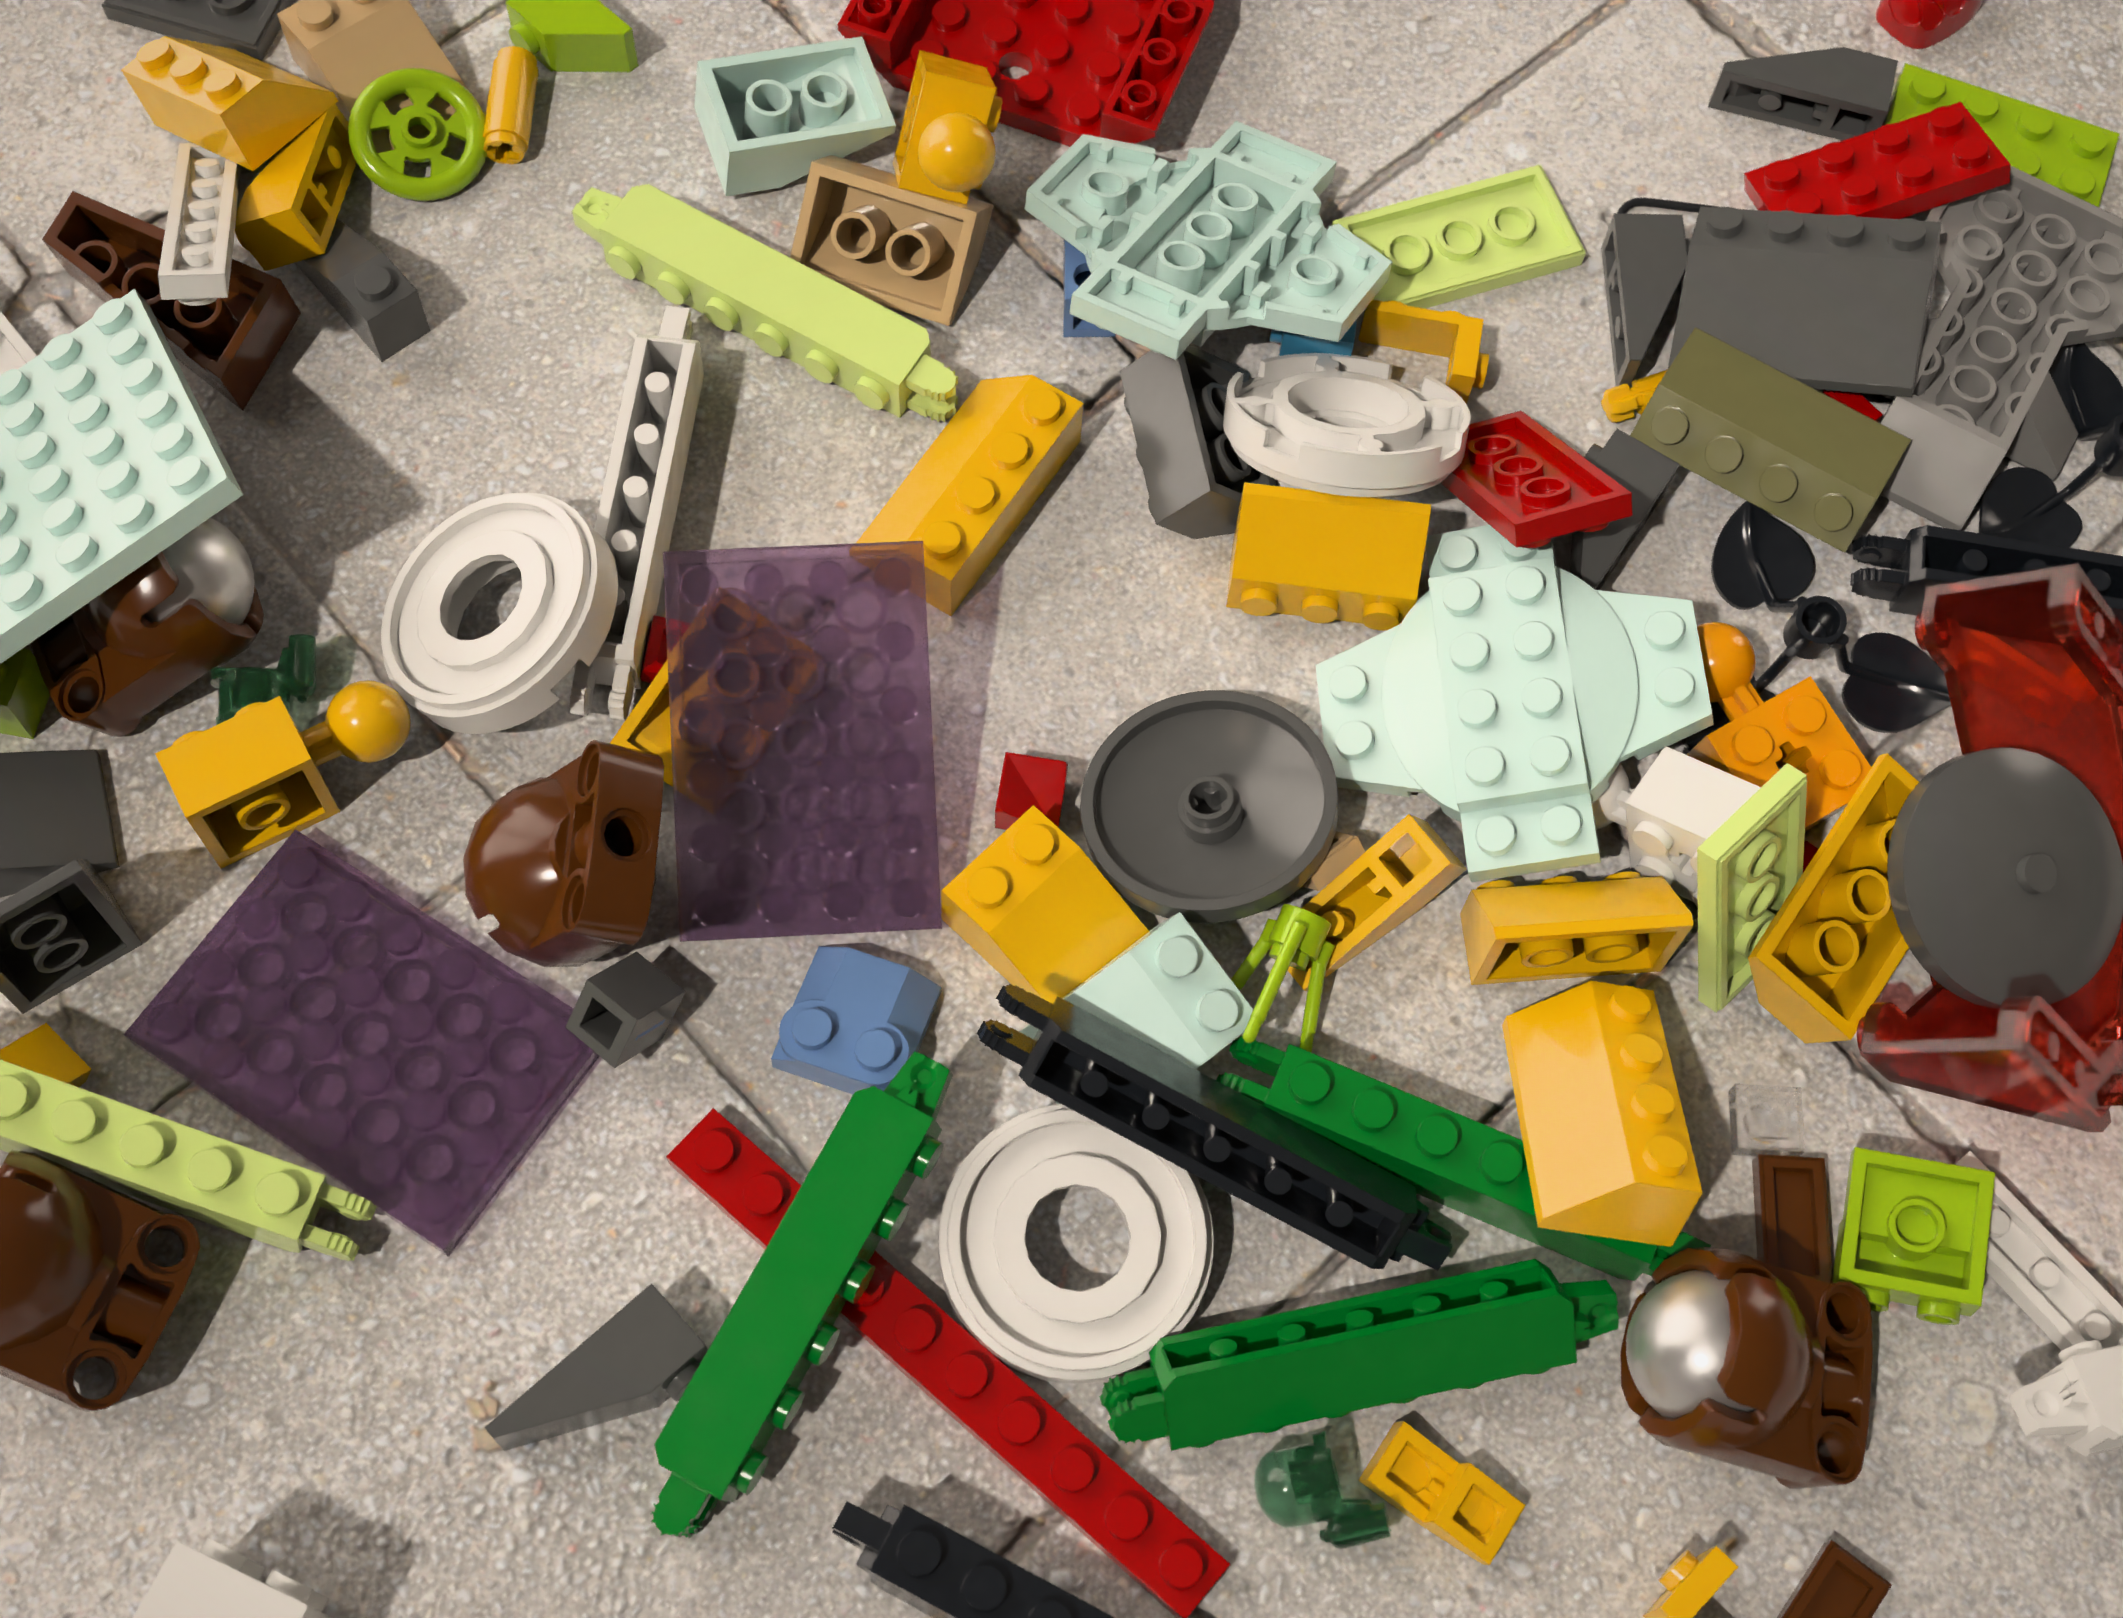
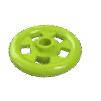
(387, 167)

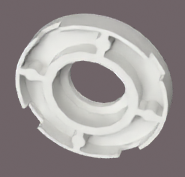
(1345, 425)
(558, 618)
(1053, 1329)

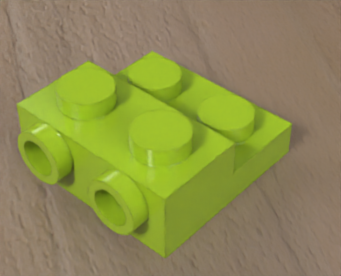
(1915, 1234)

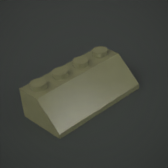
(1770, 439)

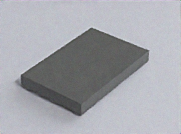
(232, 24)

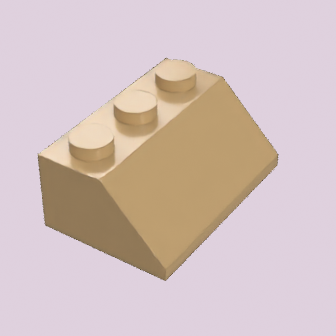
(888, 240)

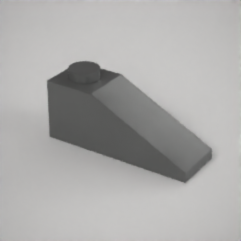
(1813, 91)
(1642, 271)
(367, 292)
(1647, 477)
(615, 1373)

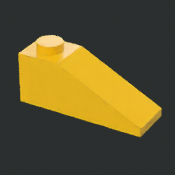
(298, 195)
(1382, 890)

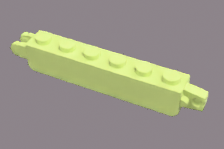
(770, 300)
(173, 1164)

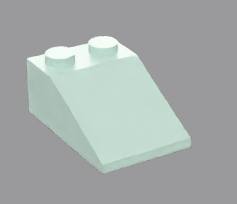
(786, 108)
(1166, 995)

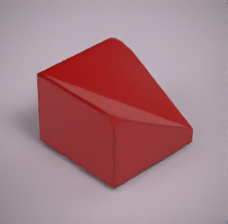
(1028, 783)

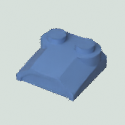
(854, 1020)

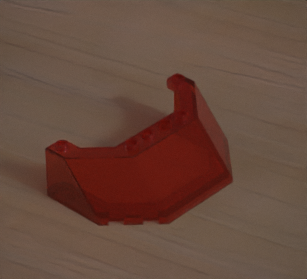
(2039, 671)

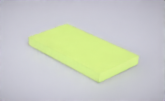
(1470, 238)
(1745, 879)

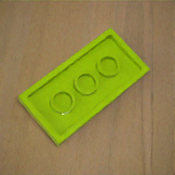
(2031, 138)

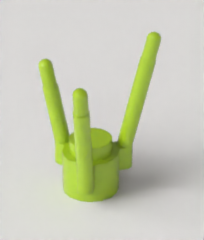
(1294, 941)

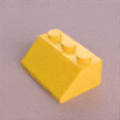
(224, 98)
(1326, 556)
(1572, 928)

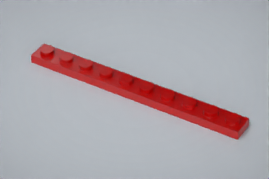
(972, 1385)

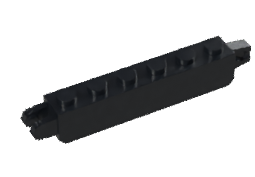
(1948, 555)
(1216, 1133)
(948, 1572)

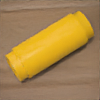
(510, 105)

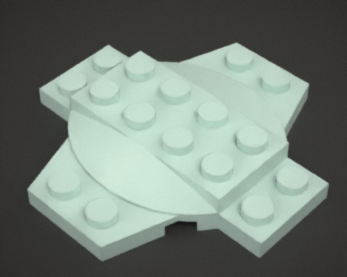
(1206, 240)
(1513, 699)

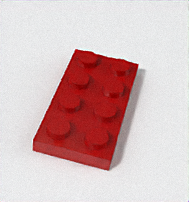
(1886, 170)
(1533, 483)

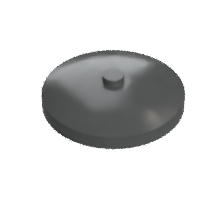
(1210, 806)
(2006, 877)

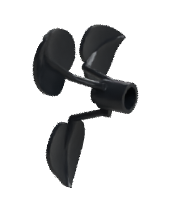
(2024, 500)
(1766, 561)

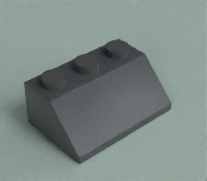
(1181, 441)

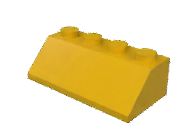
(980, 481)
(1837, 927)
(1602, 1115)

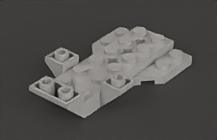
(2022, 280)

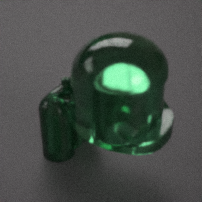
(249, 685)
(1304, 1488)

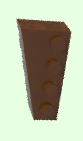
(222, 341)

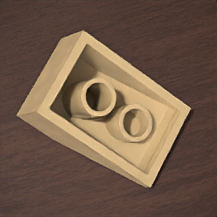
(355, 42)

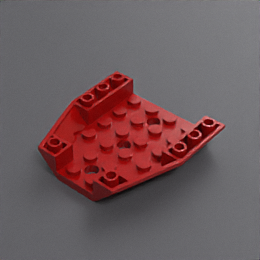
(1089, 62)

